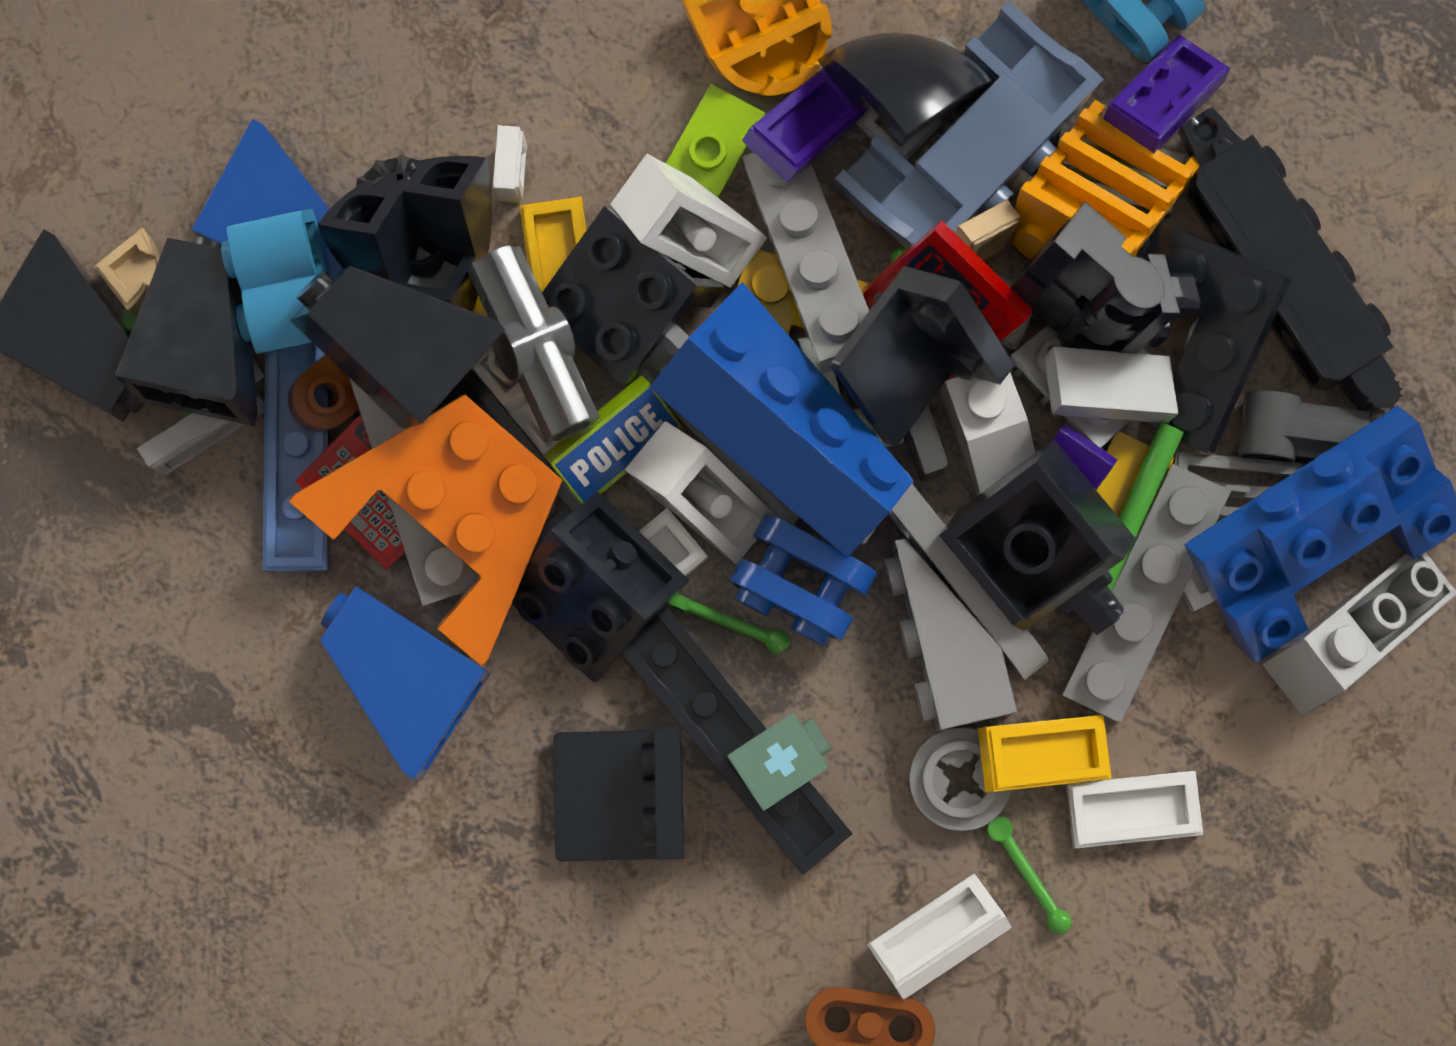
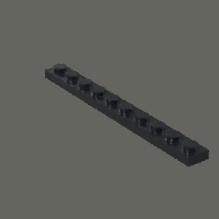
(695, 690)

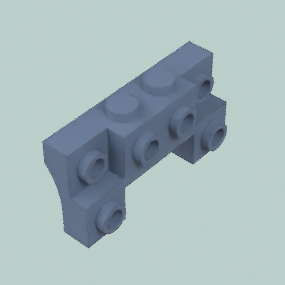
(988, 147)

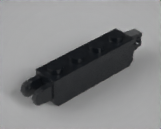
(1255, 214)

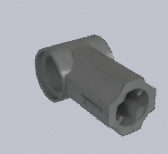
(1284, 429)

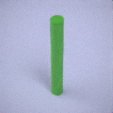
(1147, 484)

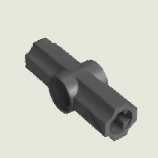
(535, 345)

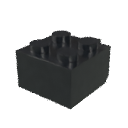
(1043, 542)

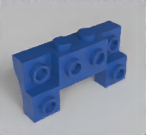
(1318, 519)

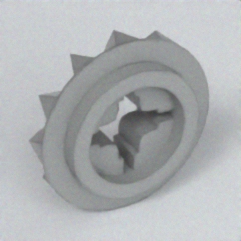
(929, 784)

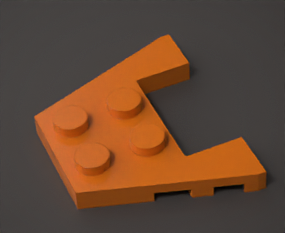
(468, 490)

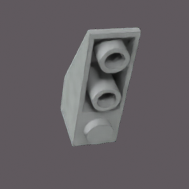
(1359, 631)
(957, 656)

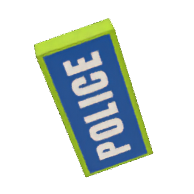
(602, 451)

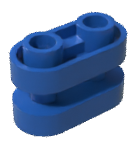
(815, 615)

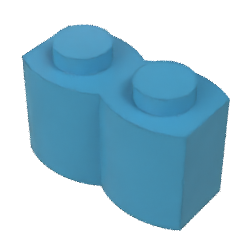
(272, 265)

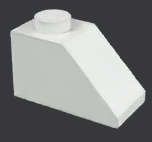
(686, 221)
(988, 427)
(699, 490)

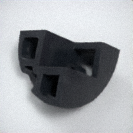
(905, 79)
(418, 227)

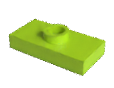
(713, 139)

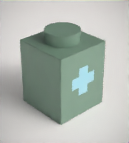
(781, 759)

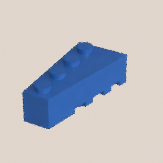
(782, 421)

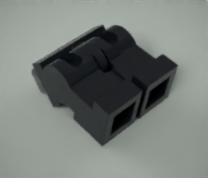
(1100, 292)

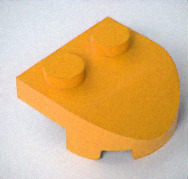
(762, 43)

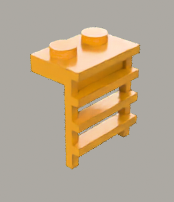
(1059, 192)

